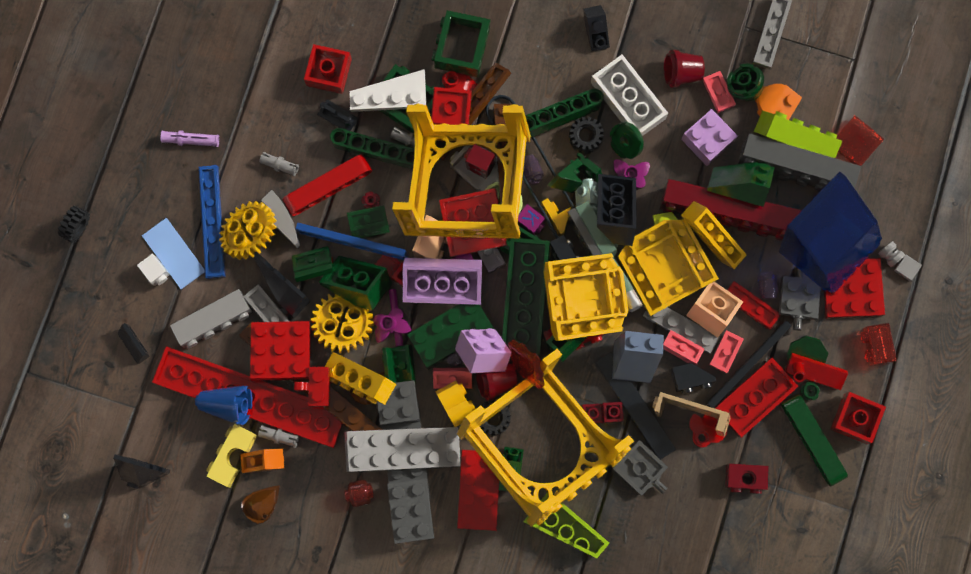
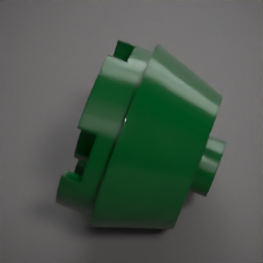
(746, 82)

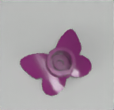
(637, 171)
(390, 323)

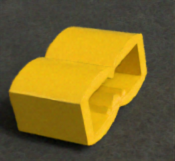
(454, 402)

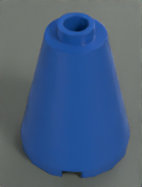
(226, 403)

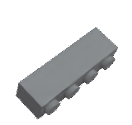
(211, 319)

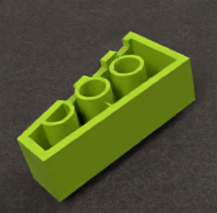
(797, 135)
(572, 530)

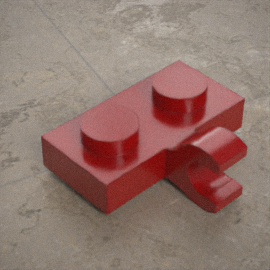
(317, 386)

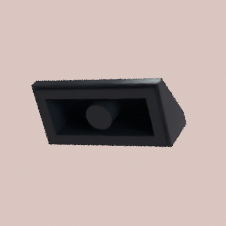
(132, 343)

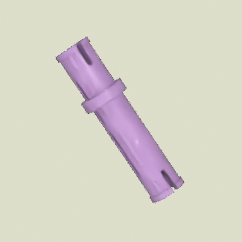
(189, 138)

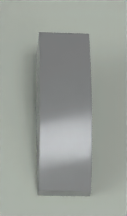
(284, 221)

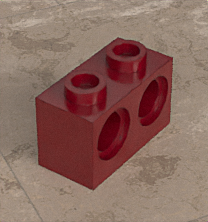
(479, 161)

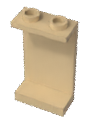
(724, 417)

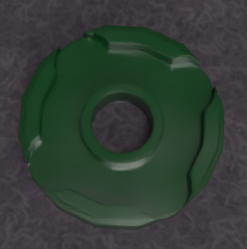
(633, 136)

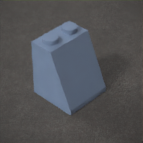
(636, 356)

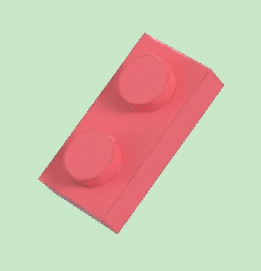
(718, 91)
(682, 348)
(726, 352)
(445, 376)

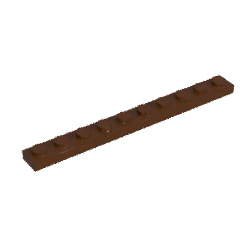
(338, 405)

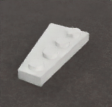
(390, 94)

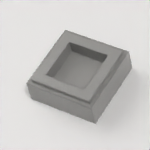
(908, 268)

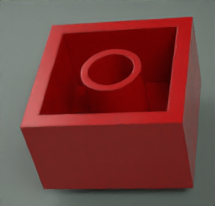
(327, 69)
(858, 418)

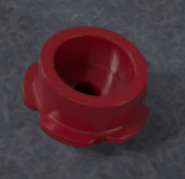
(370, 195)

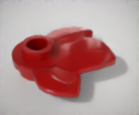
(461, 82)
(705, 426)

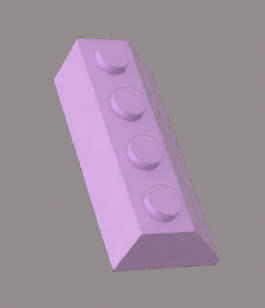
(442, 281)

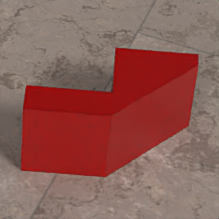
(393, 266)

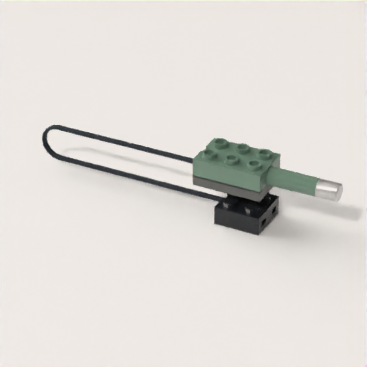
(584, 224)

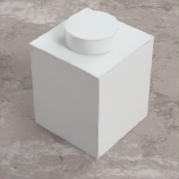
(153, 270)

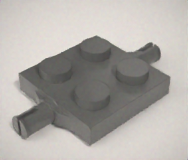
(799, 299)
(641, 469)

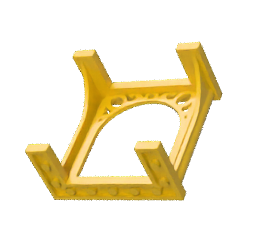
(515, 132)
(607, 448)

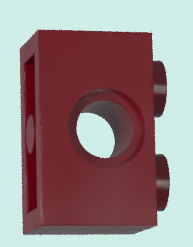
(758, 475)

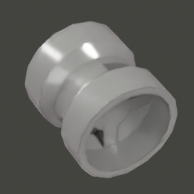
(891, 254)

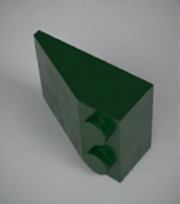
(742, 182)
(357, 282)

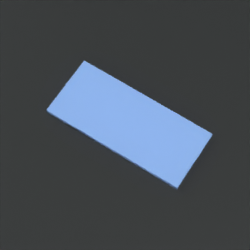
(173, 253)

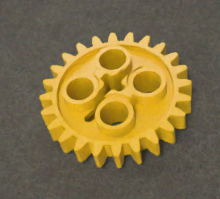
(259, 224)
(325, 317)

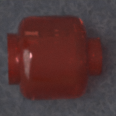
(359, 493)

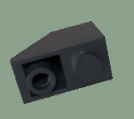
(596, 27)
(690, 376)

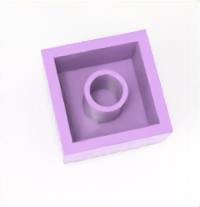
(709, 137)
(483, 350)

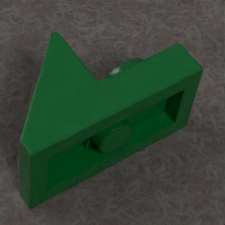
(567, 178)

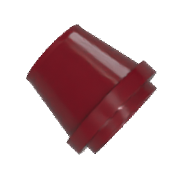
(683, 68)
(496, 383)

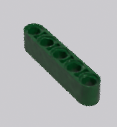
(567, 108)
(367, 143)
(814, 440)

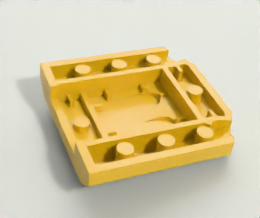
(666, 264)
(585, 296)

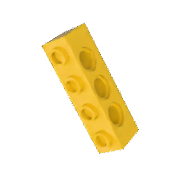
(713, 234)
(359, 378)

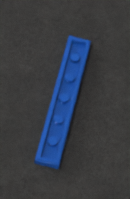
(211, 221)
(352, 241)

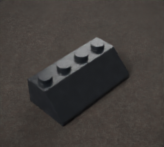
(617, 208)

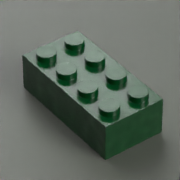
(439, 336)

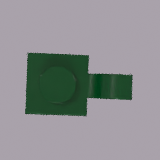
(590, 169)

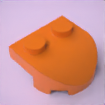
(778, 98)

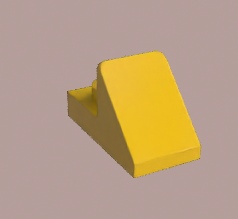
(557, 220)

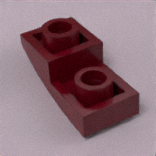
(604, 412)

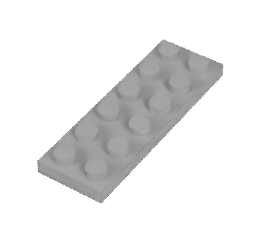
(402, 449)

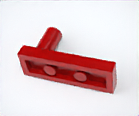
(815, 371)

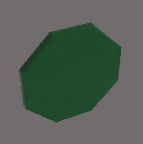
(808, 347)

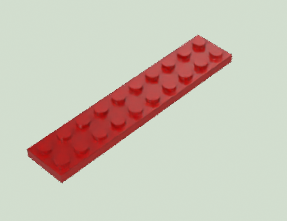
(269, 403)

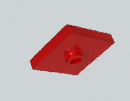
(451, 106)

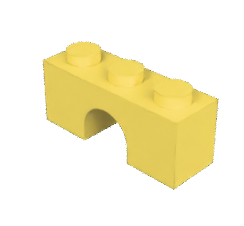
(221, 468)

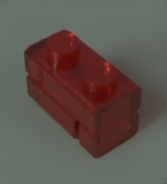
(878, 344)

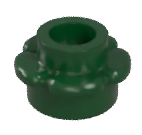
(810, 386)

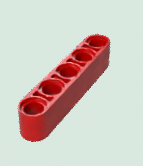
(327, 185)

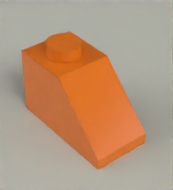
(262, 460)

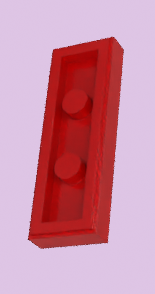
(754, 306)

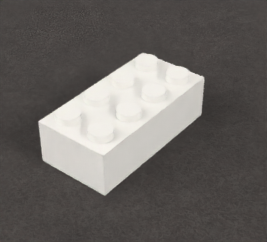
(629, 95)

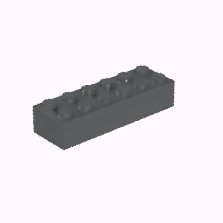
(796, 163)

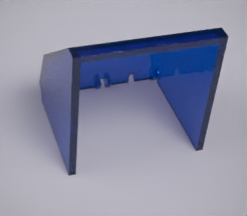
(831, 235)

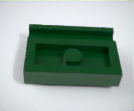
(368, 222)
(312, 264)

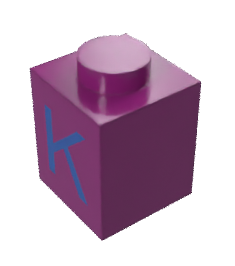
(531, 220)

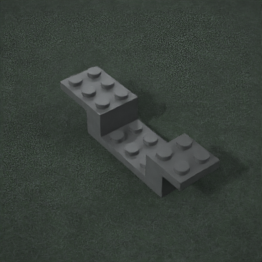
(407, 487)

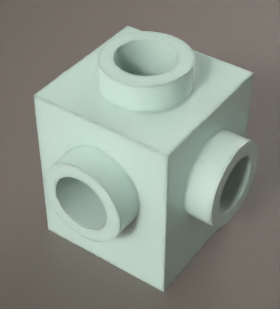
(587, 192)

